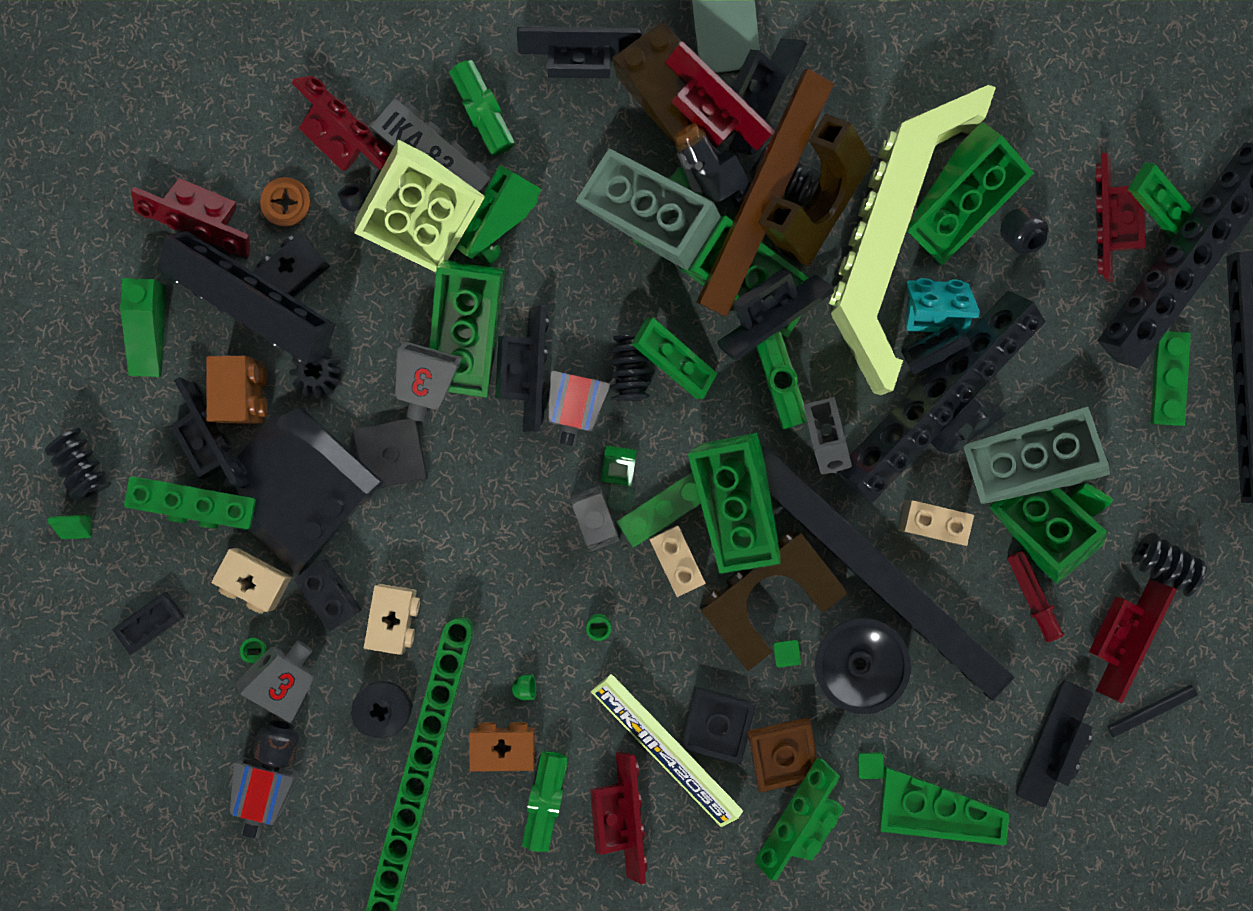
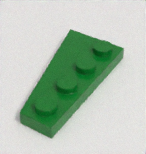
(929, 810)

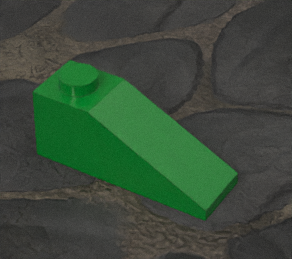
(504, 206)
(143, 325)

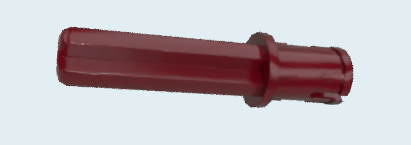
(1035, 596)

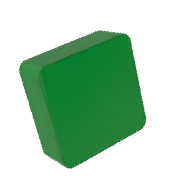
(786, 653)
(870, 765)

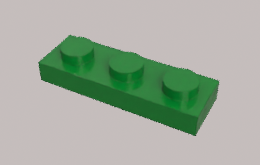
(1160, 199)
(674, 358)
(1170, 379)
(660, 510)

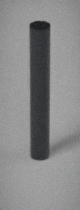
(1152, 711)

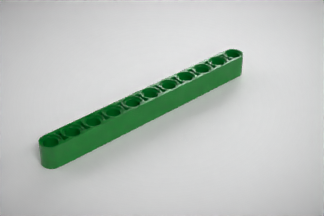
(407, 797)

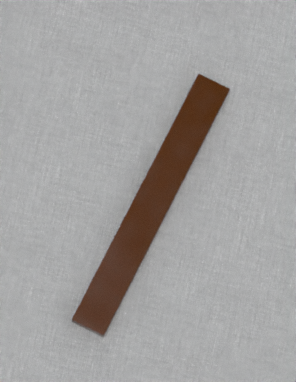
(768, 182)

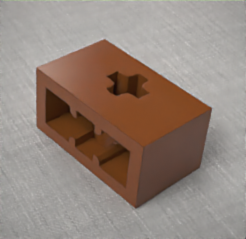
(488, 757)

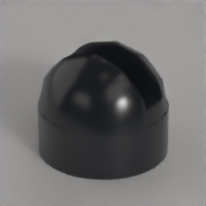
(351, 197)

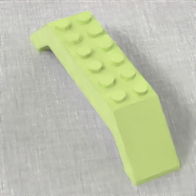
(883, 228)

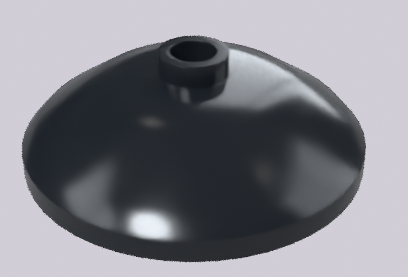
(878, 681)

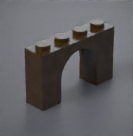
(843, 166)
(729, 608)

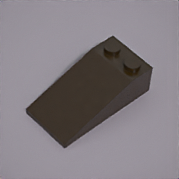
(651, 81)

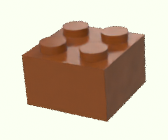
(235, 390)

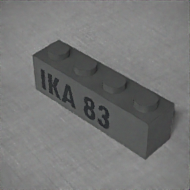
(402, 123)

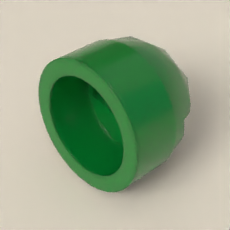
(490, 253)
(599, 632)
(252, 644)
(524, 687)

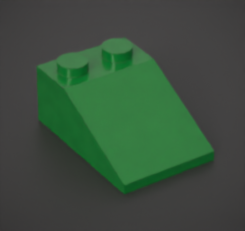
(1051, 530)

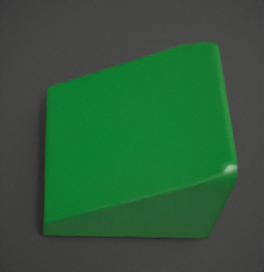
(618, 465)
(1090, 498)
(72, 526)

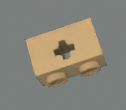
(935, 522)
(677, 560)
(268, 580)
(379, 633)

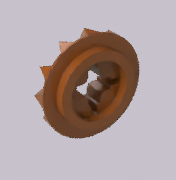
(276, 191)

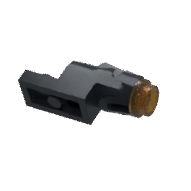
(707, 169)

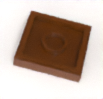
(782, 753)

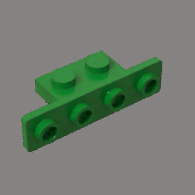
(189, 502)
(803, 822)

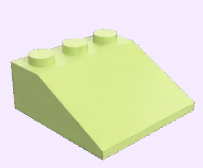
(417, 208)

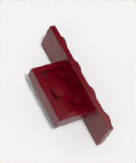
(713, 103)
(336, 129)
(196, 211)
(1121, 218)
(1127, 637)
(618, 818)

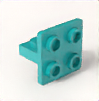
(938, 304)

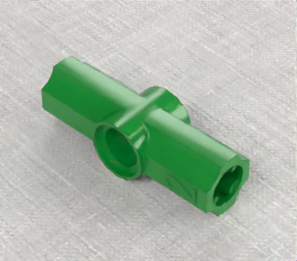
(482, 107)
(787, 401)
(544, 801)

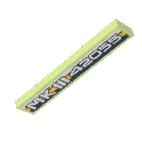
(667, 751)

